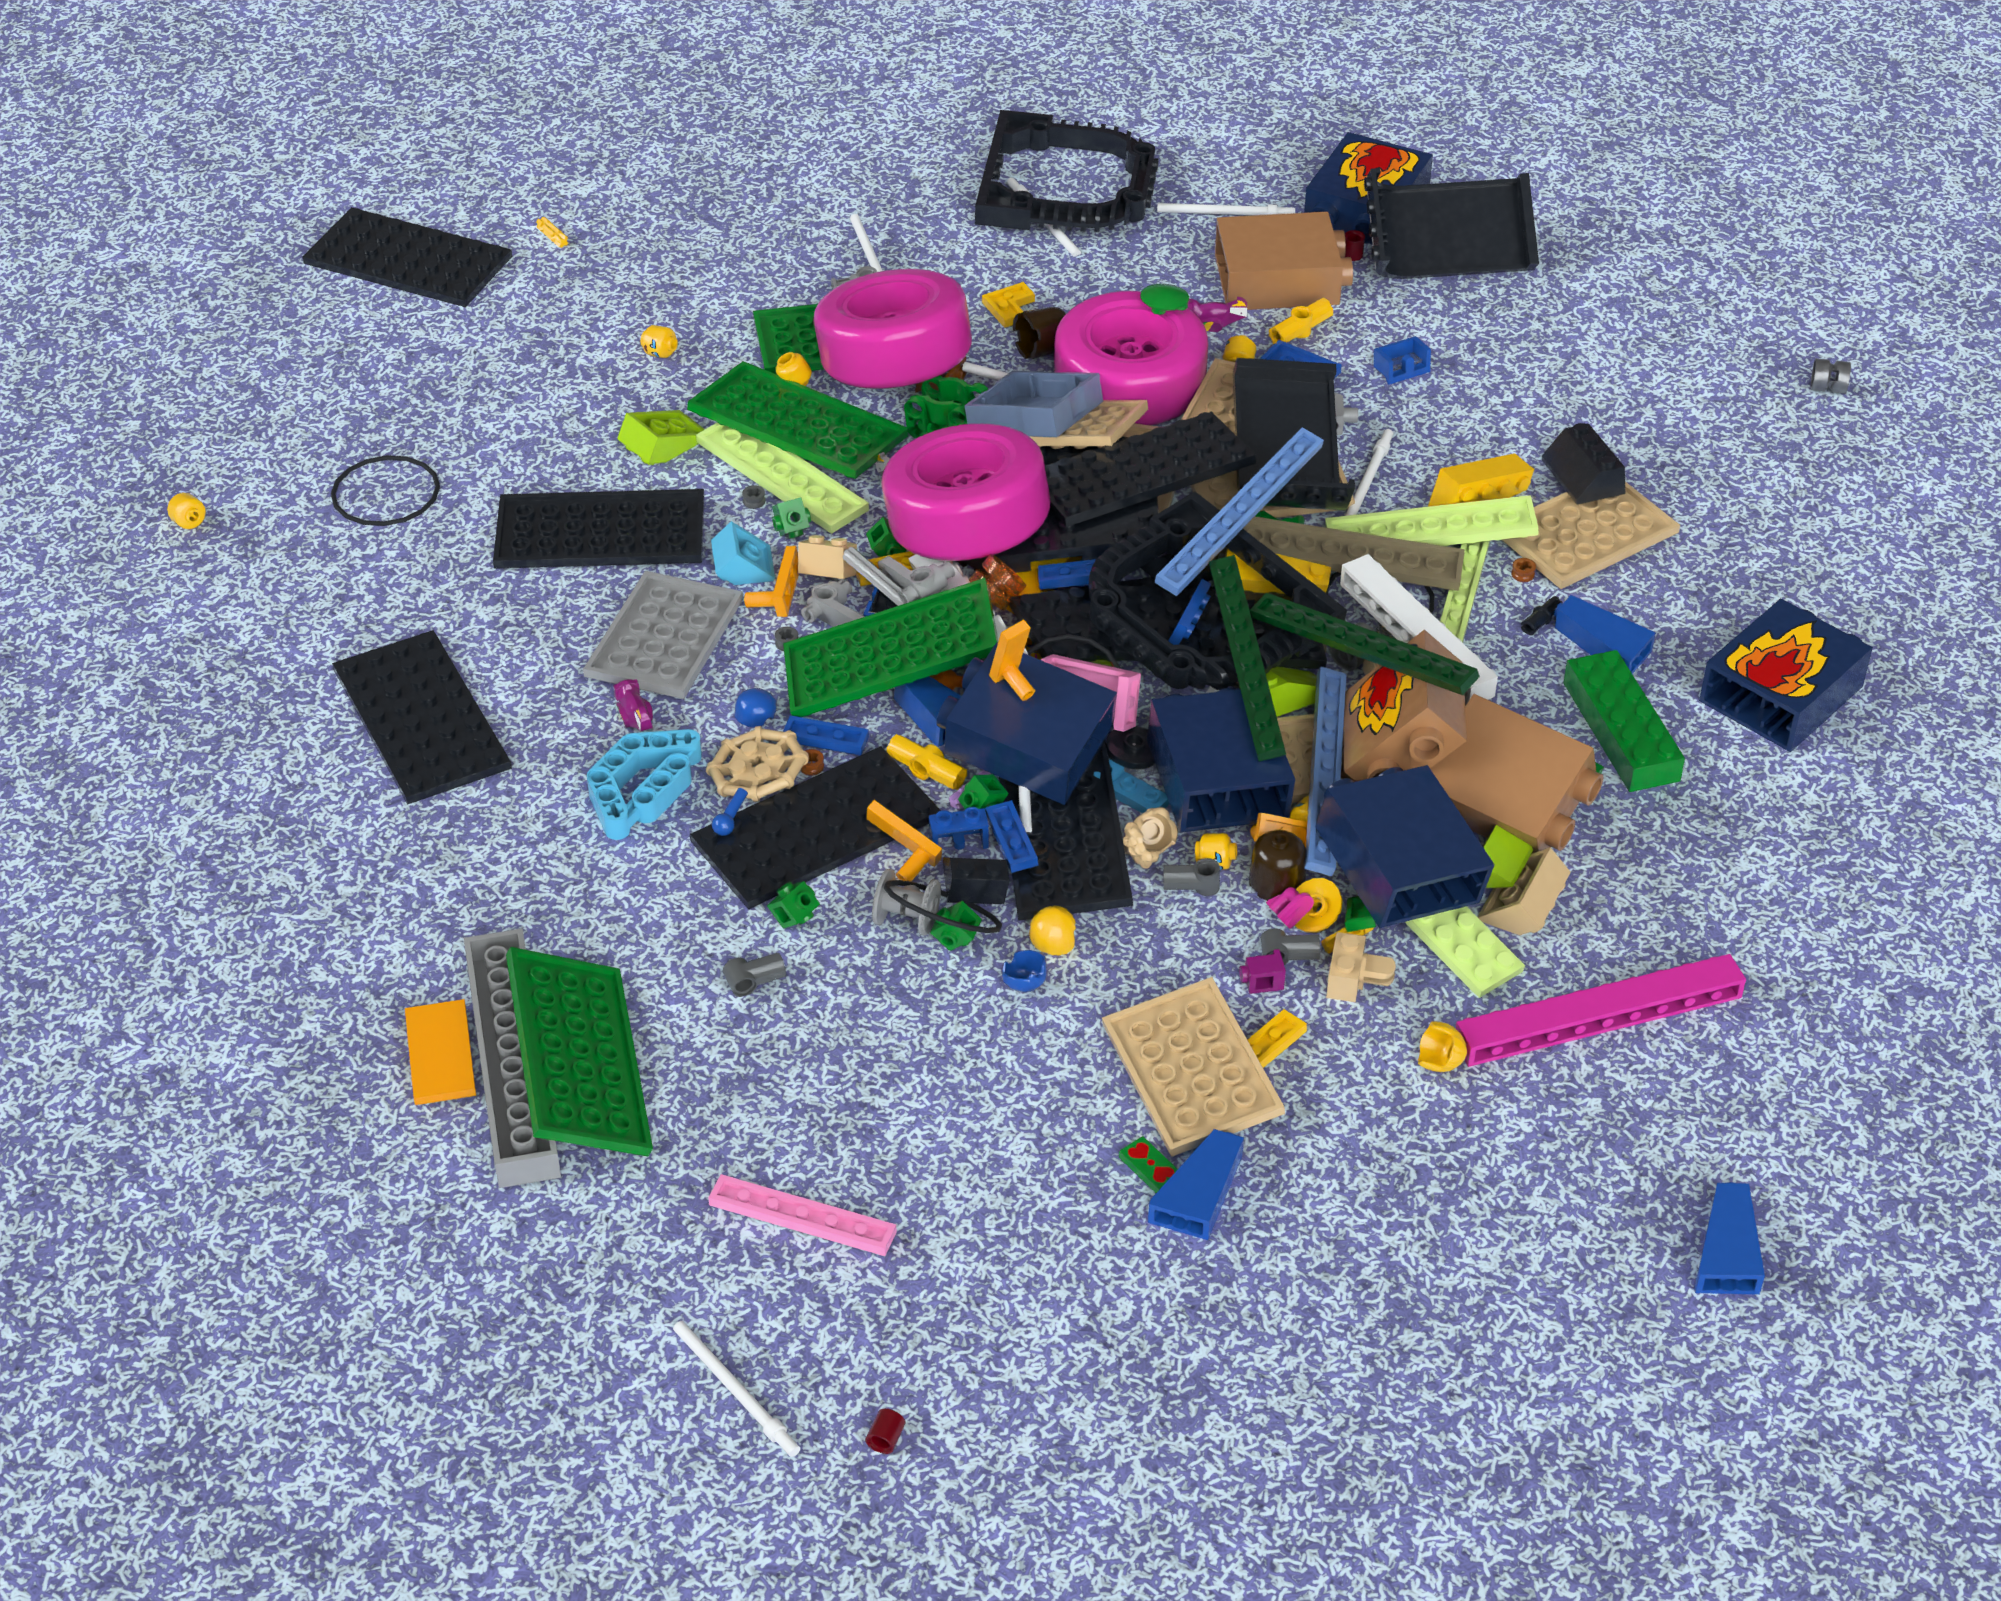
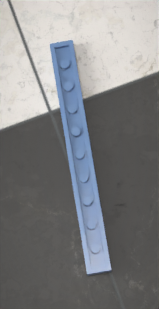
(1238, 511)
(1325, 762)

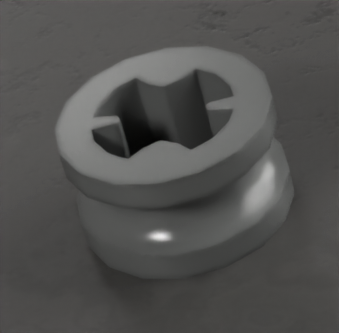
(753, 497)
(783, 633)

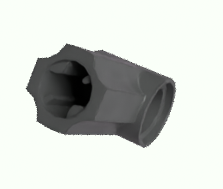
(1202, 877)
(1291, 946)
(745, 975)

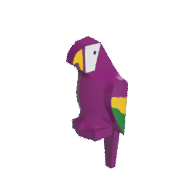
(1217, 314)
(634, 709)

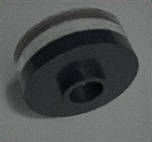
(1131, 751)

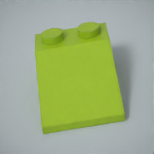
(658, 434)
(1291, 689)

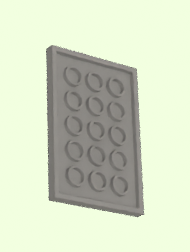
(664, 634)

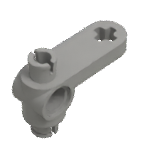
(918, 582)
(827, 604)

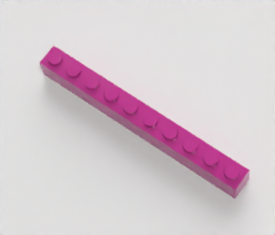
(1601, 1009)

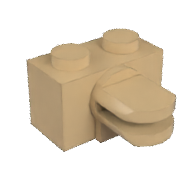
(824, 557)
(1353, 968)

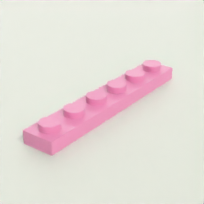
(802, 1215)

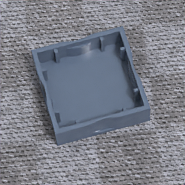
(1037, 401)

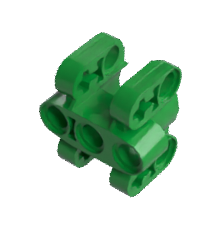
(940, 407)

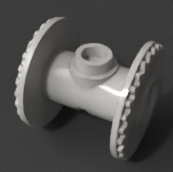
(928, 901)

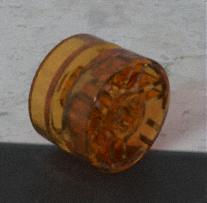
(1000, 580)

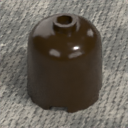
(1037, 331)
(1277, 863)

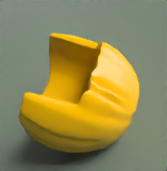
(1053, 930)
(1441, 1048)

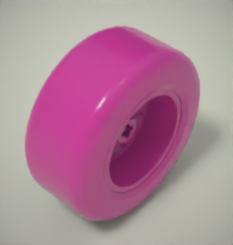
(893, 328)
(1135, 352)
(966, 492)

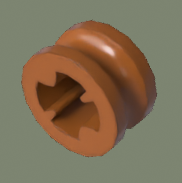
(1523, 569)
(813, 768)

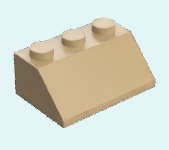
(1531, 898)

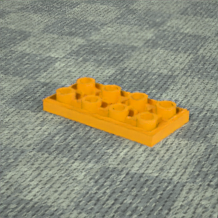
(440, 1052)

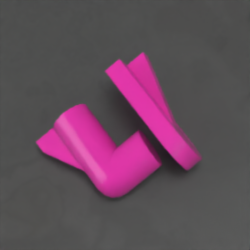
(1291, 906)

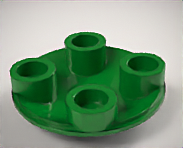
(1164, 298)

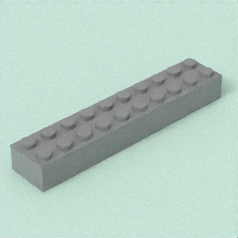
(516, 1153)

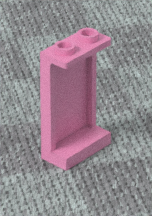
(1122, 681)

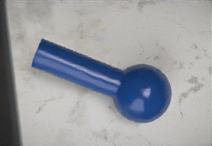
(723, 823)

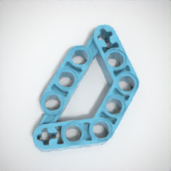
(668, 752)

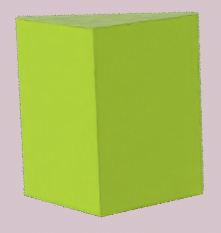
(1508, 855)

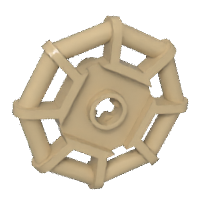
(753, 751)

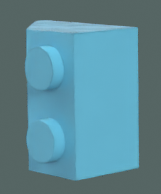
(741, 556)

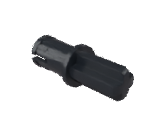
(1540, 616)

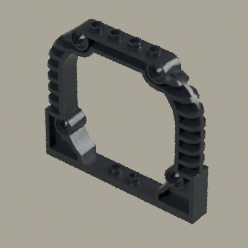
(1016, 210)
(1181, 664)

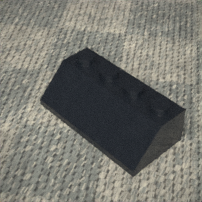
(1585, 465)

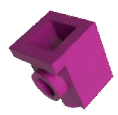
(1263, 973)

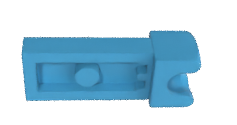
(1134, 791)

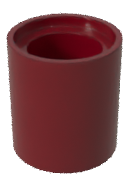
(1354, 244)
(885, 1431)

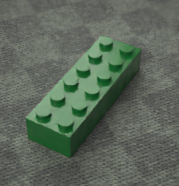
(1623, 721)

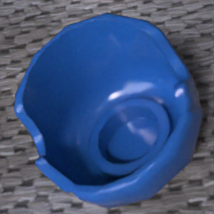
(755, 707)
(1025, 971)

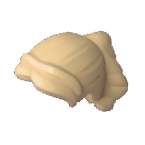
(1149, 836)

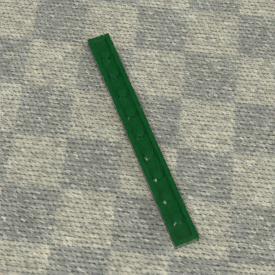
(1365, 644)
(1247, 659)

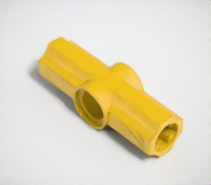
(1301, 321)
(926, 762)

